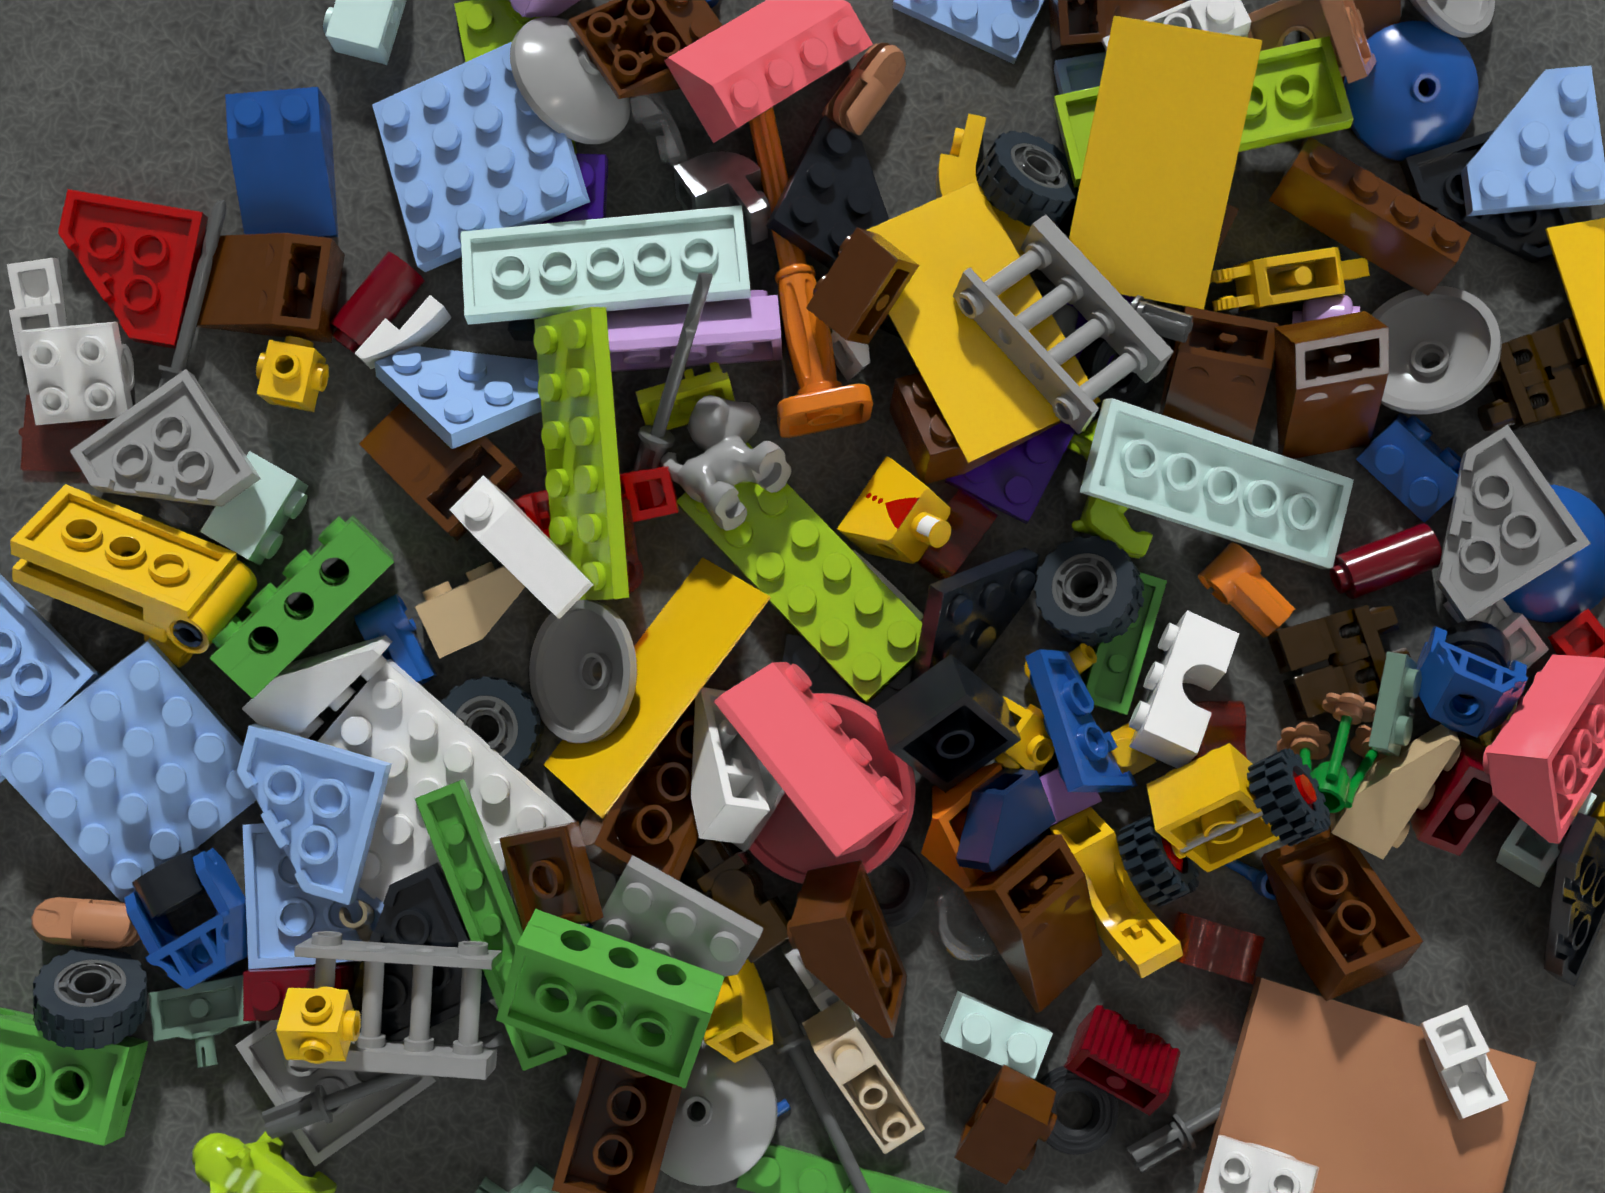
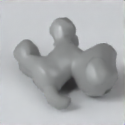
(722, 431)

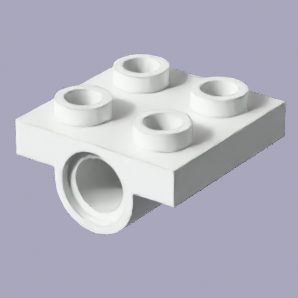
(77, 372)
(1257, 1169)

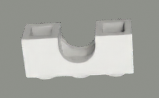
(1168, 722)

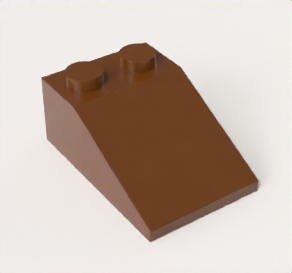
(1338, 914)
(849, 943)

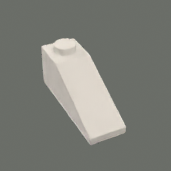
(521, 546)
(725, 776)

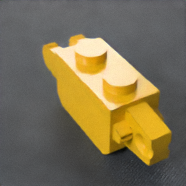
(1288, 279)

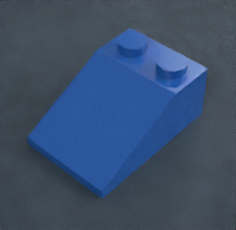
(283, 161)

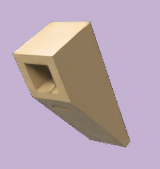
(468, 611)
(1395, 791)
(862, 1076)

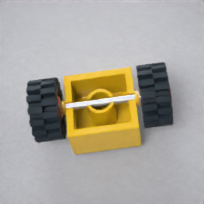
(1217, 814)

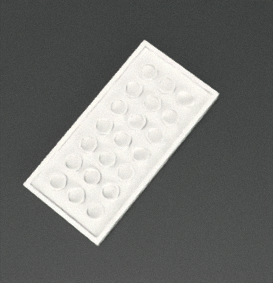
(428, 750)

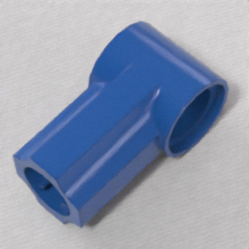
(405, 650)

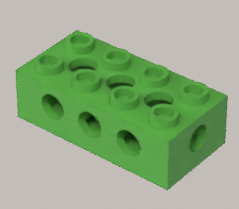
(257, 663)
(609, 997)
(53, 1099)

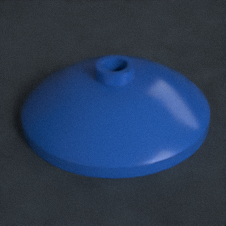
(1387, 105)
(1576, 581)

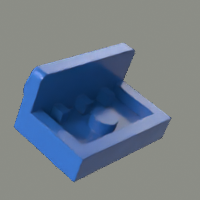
(1413, 465)

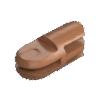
(866, 88)
(84, 923)

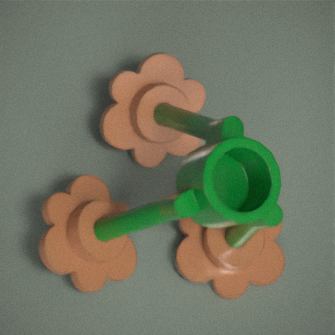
(1313, 744)

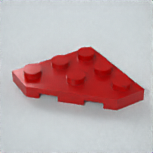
(137, 259)

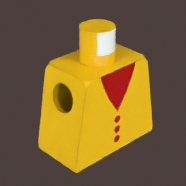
(897, 516)

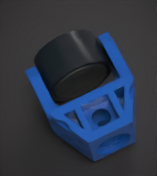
(1470, 677)
(206, 948)

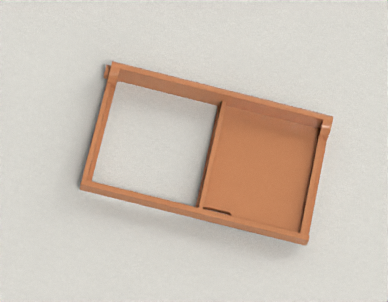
(1362, 1100)

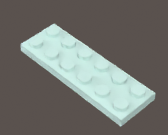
(603, 264)
(1216, 484)

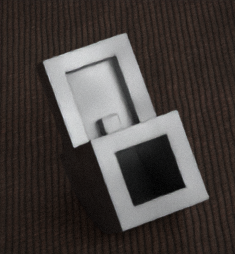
(725, 181)

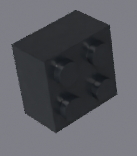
(947, 724)

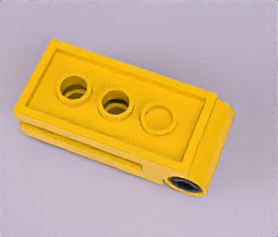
(131, 569)

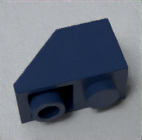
(1003, 818)

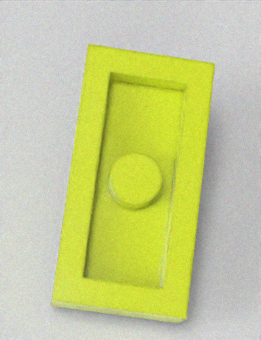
(689, 393)

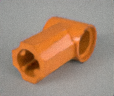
(1239, 583)

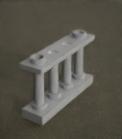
(1091, 294)
(418, 1052)

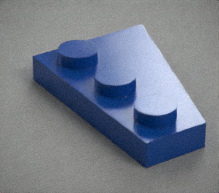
(1077, 740)

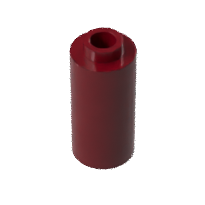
(377, 298)
(1386, 561)

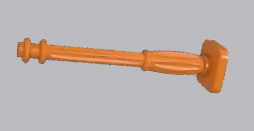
(821, 400)

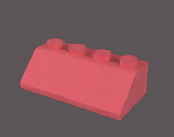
(764, 59)
(1552, 745)
(812, 757)

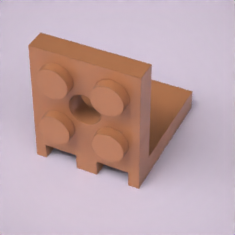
(1318, 19)

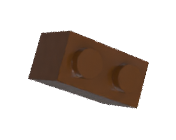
(861, 286)
(1007, 1125)

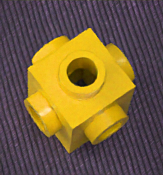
(291, 374)
(1035, 744)
(317, 1024)

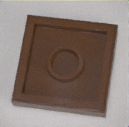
(551, 873)

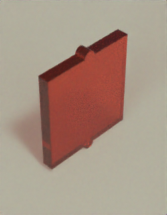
(49, 445)

